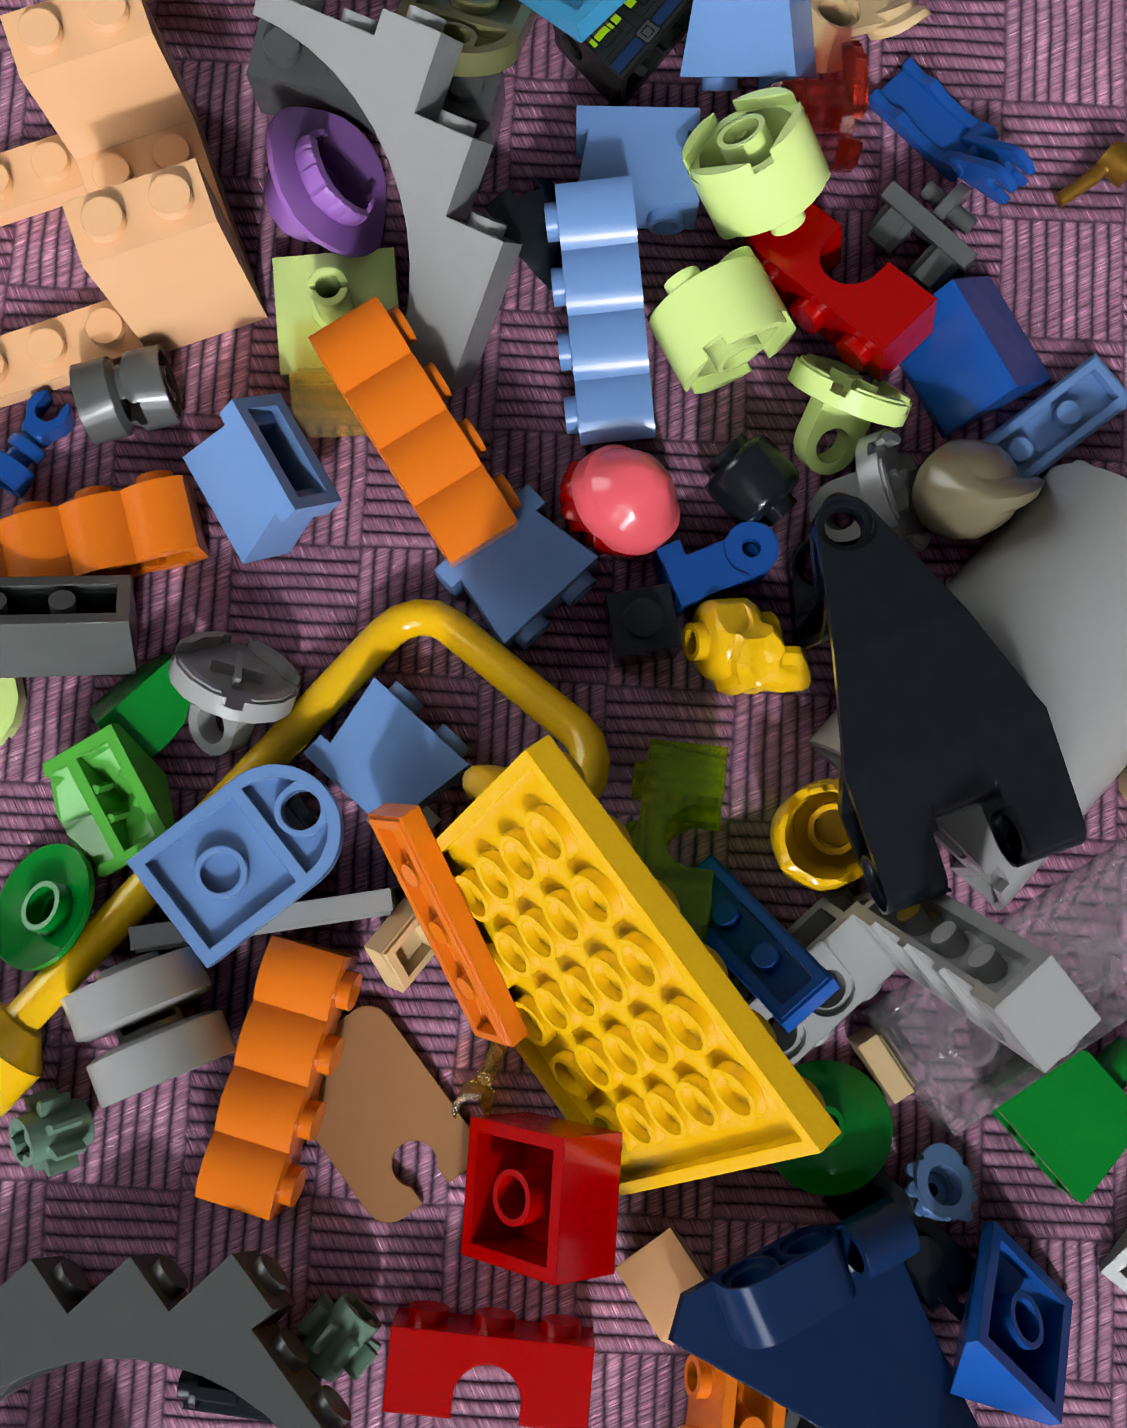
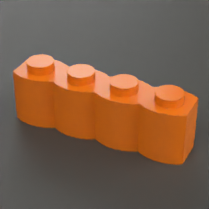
(415, 432)
(106, 531)
(277, 1077)

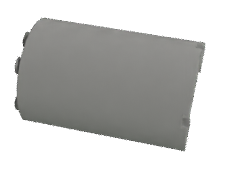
(1057, 609)

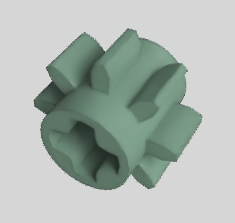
(51, 1132)
(340, 1336)

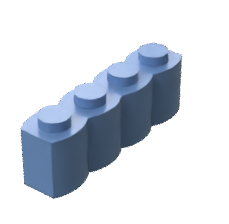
(604, 311)

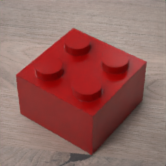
(542, 1196)

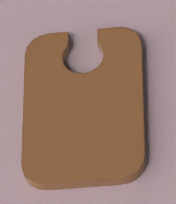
(379, 1102)

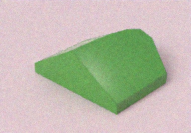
(109, 797)

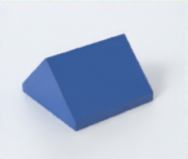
(972, 357)

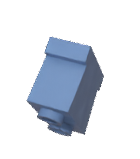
(748, 42)
(648, 147)
(261, 477)
(523, 575)
(390, 752)

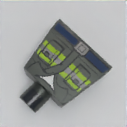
(627, 46)

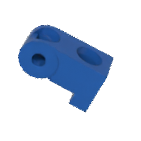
(718, 568)

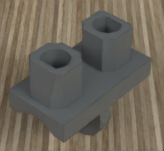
(905, 215)

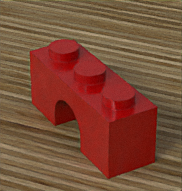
(868, 321)
(437, 1347)

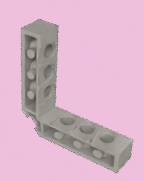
(952, 952)

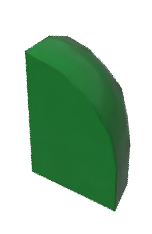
(144, 706)

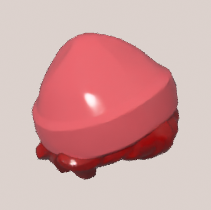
(620, 501)

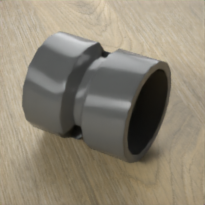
(125, 394)

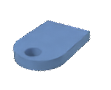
(239, 859)

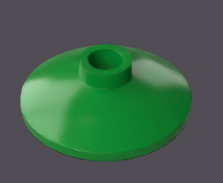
(45, 906)
(865, 1136)

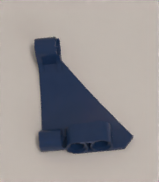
(828, 1326)

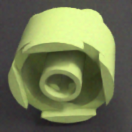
(757, 165)
(719, 321)

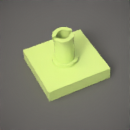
(321, 289)

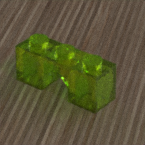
(679, 792)

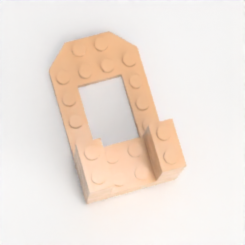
(132, 190)

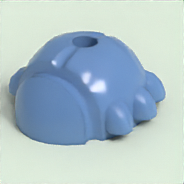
(940, 1184)

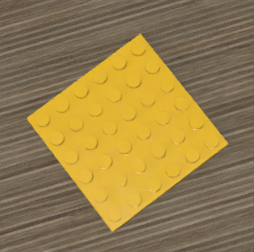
(619, 990)

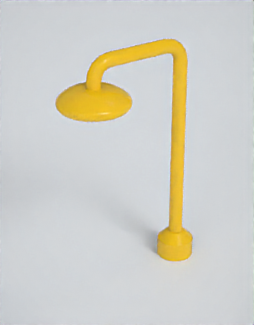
(23, 1017)

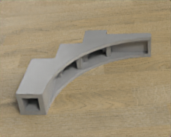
(400, 81)

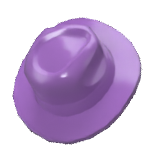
(324, 181)

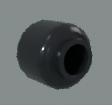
(752, 480)

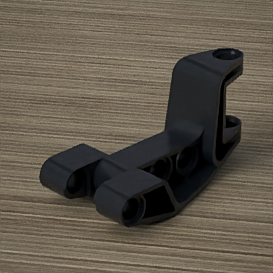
(923, 714)

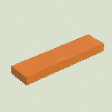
(447, 922)

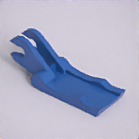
(949, 135)

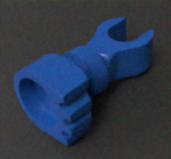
(27, 446)

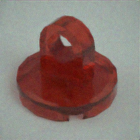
(836, 102)

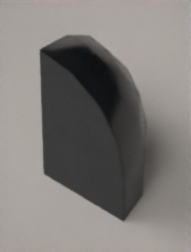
(527, 226)

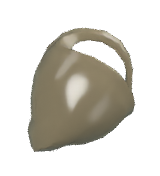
(970, 489)

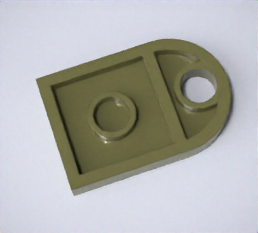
(488, 28)

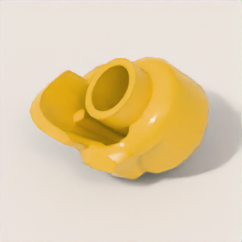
(743, 649)

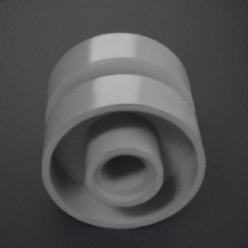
(143, 1008)

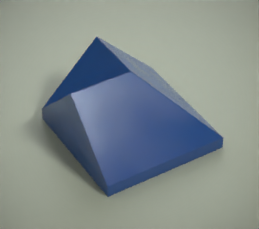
(1013, 1333)

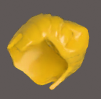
(812, 839)

